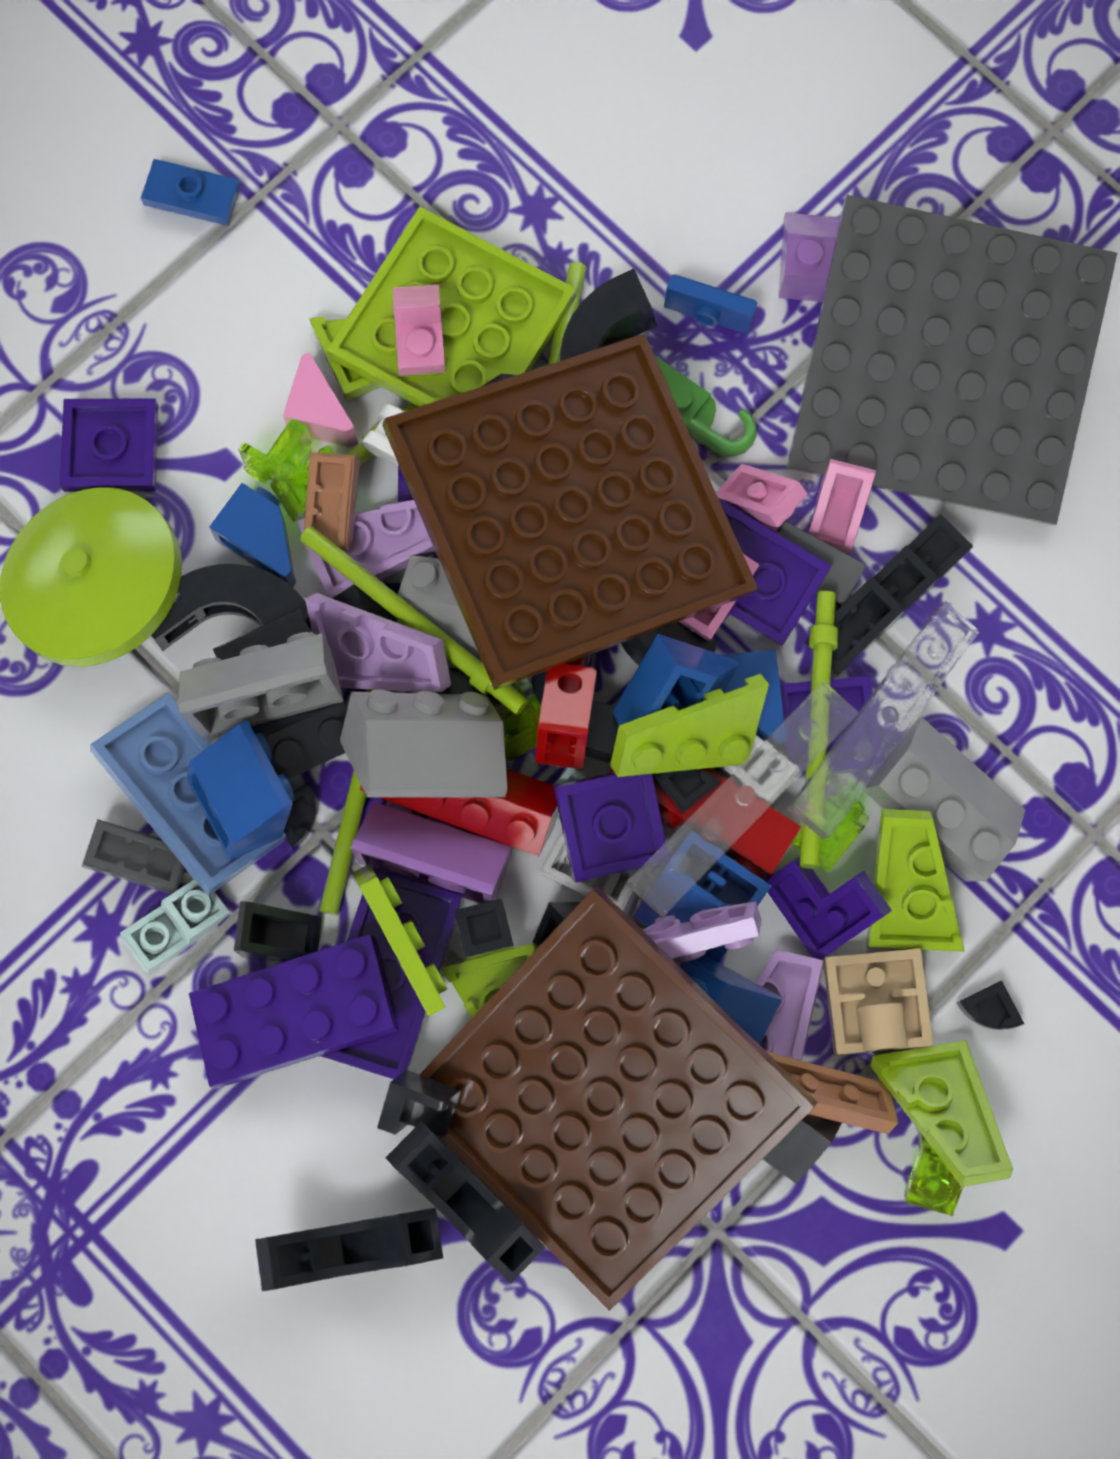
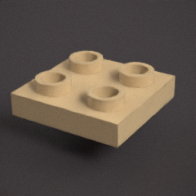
(877, 1002)

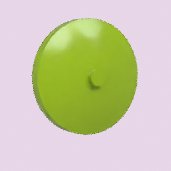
(90, 577)

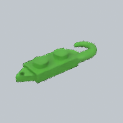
(699, 411)

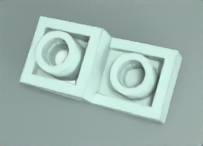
(173, 926)

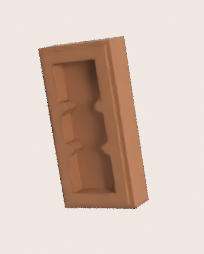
(332, 496)

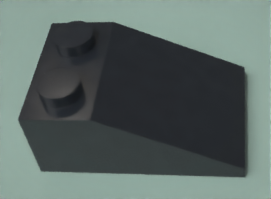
(299, 739)

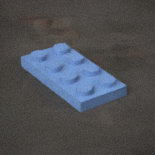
(150, 765)

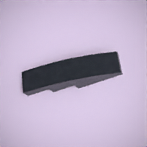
(896, 589)

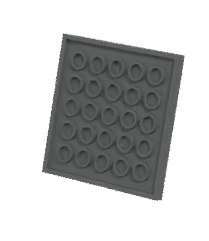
(952, 358)

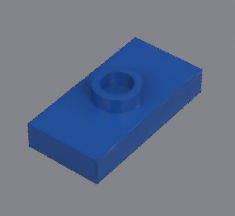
(190, 192)
(710, 304)

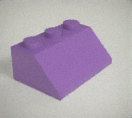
(806, 255)
(431, 852)

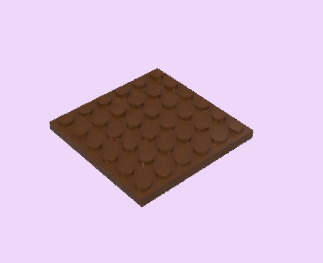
(568, 509)
(611, 1098)

